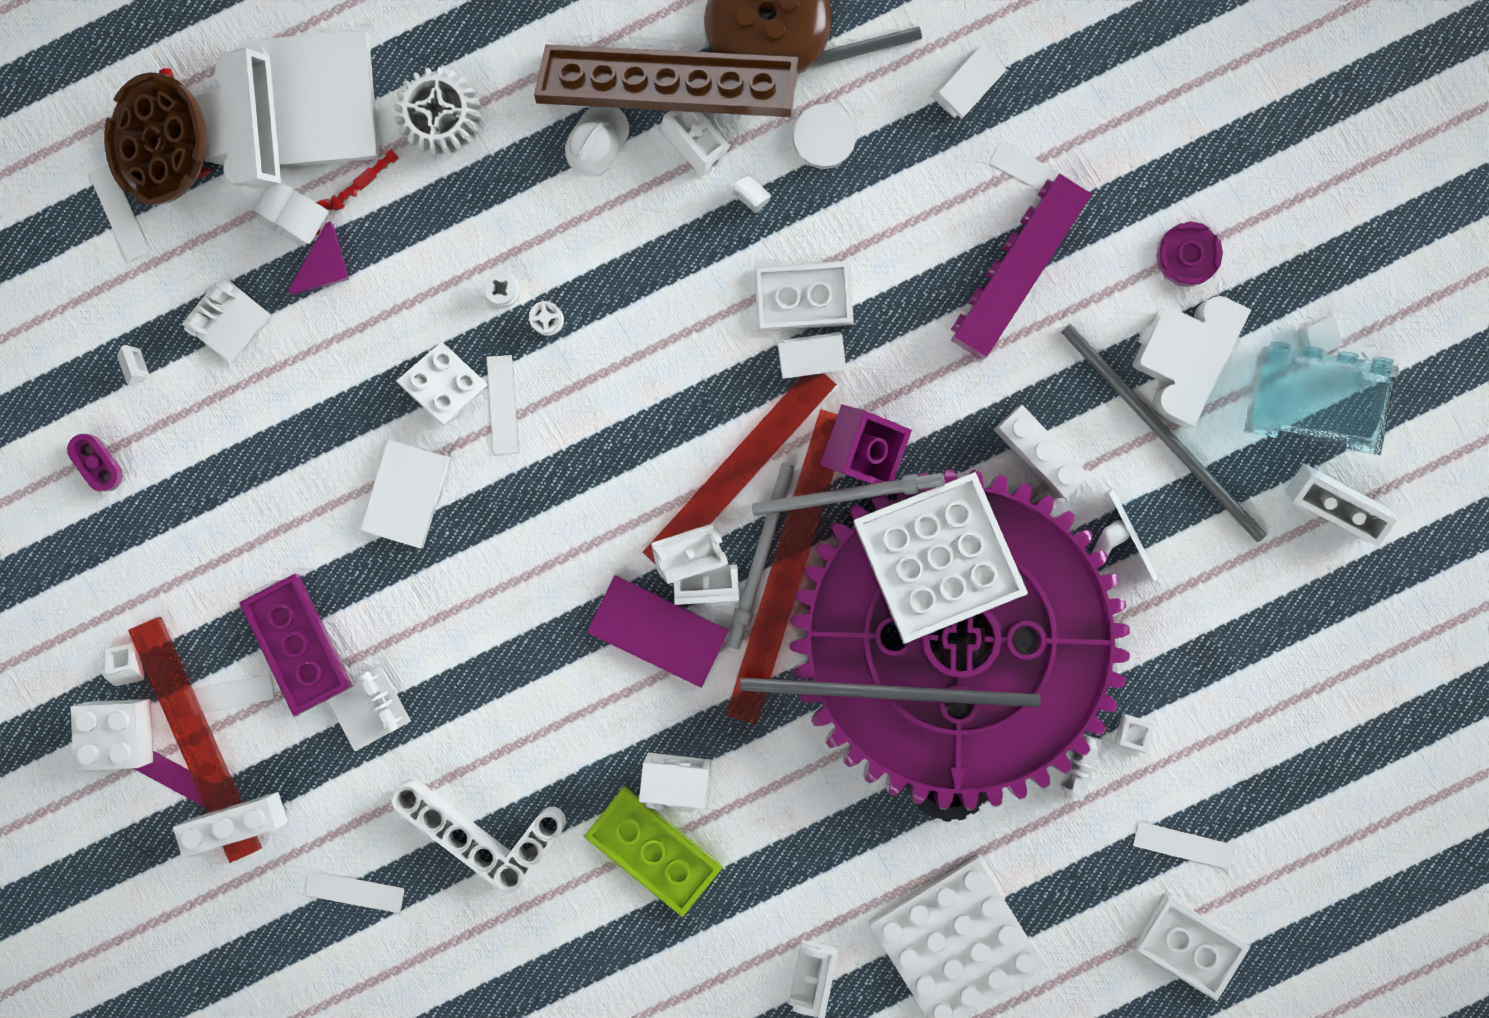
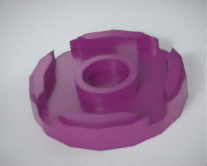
(1189, 254)

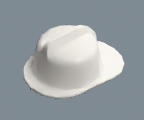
(596, 140)

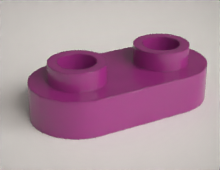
(94, 465)

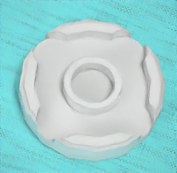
(824, 136)

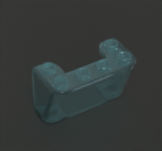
(1322, 396)

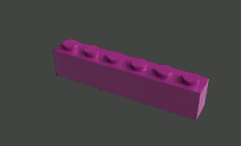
(1020, 267)

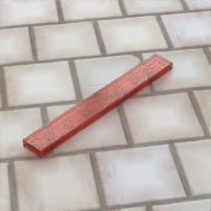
(749, 456)
(189, 725)

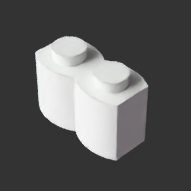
(291, 211)

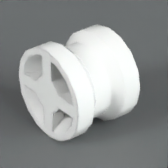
(506, 294)
(545, 312)

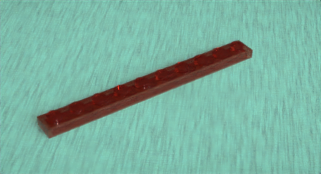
(784, 576)

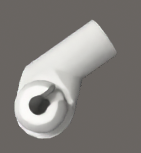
(1112, 536)

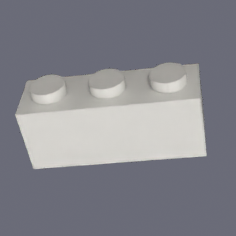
(1041, 452)
(1341, 505)
(230, 825)

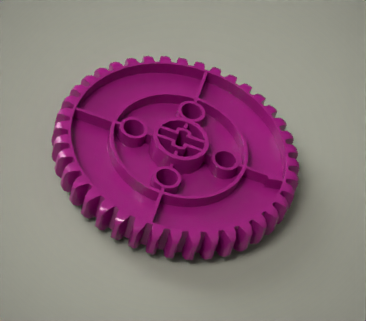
(988, 743)

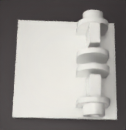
(226, 319)
(442, 383)
(369, 709)
(1075, 782)

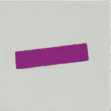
(172, 776)

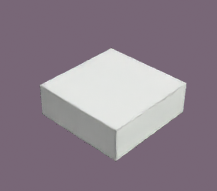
(1134, 733)

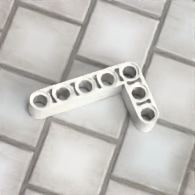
(477, 837)

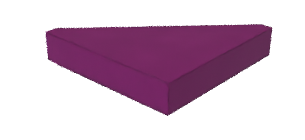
(323, 264)

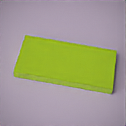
(653, 851)

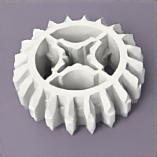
(412, 106)

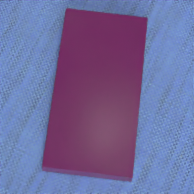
(658, 631)
(295, 644)

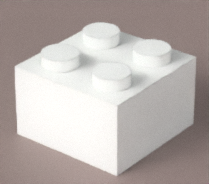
(111, 734)
(674, 782)

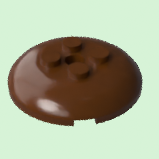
(797, 29)
(155, 138)

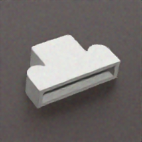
(242, 120)
(1189, 355)

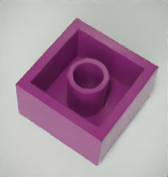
(865, 446)

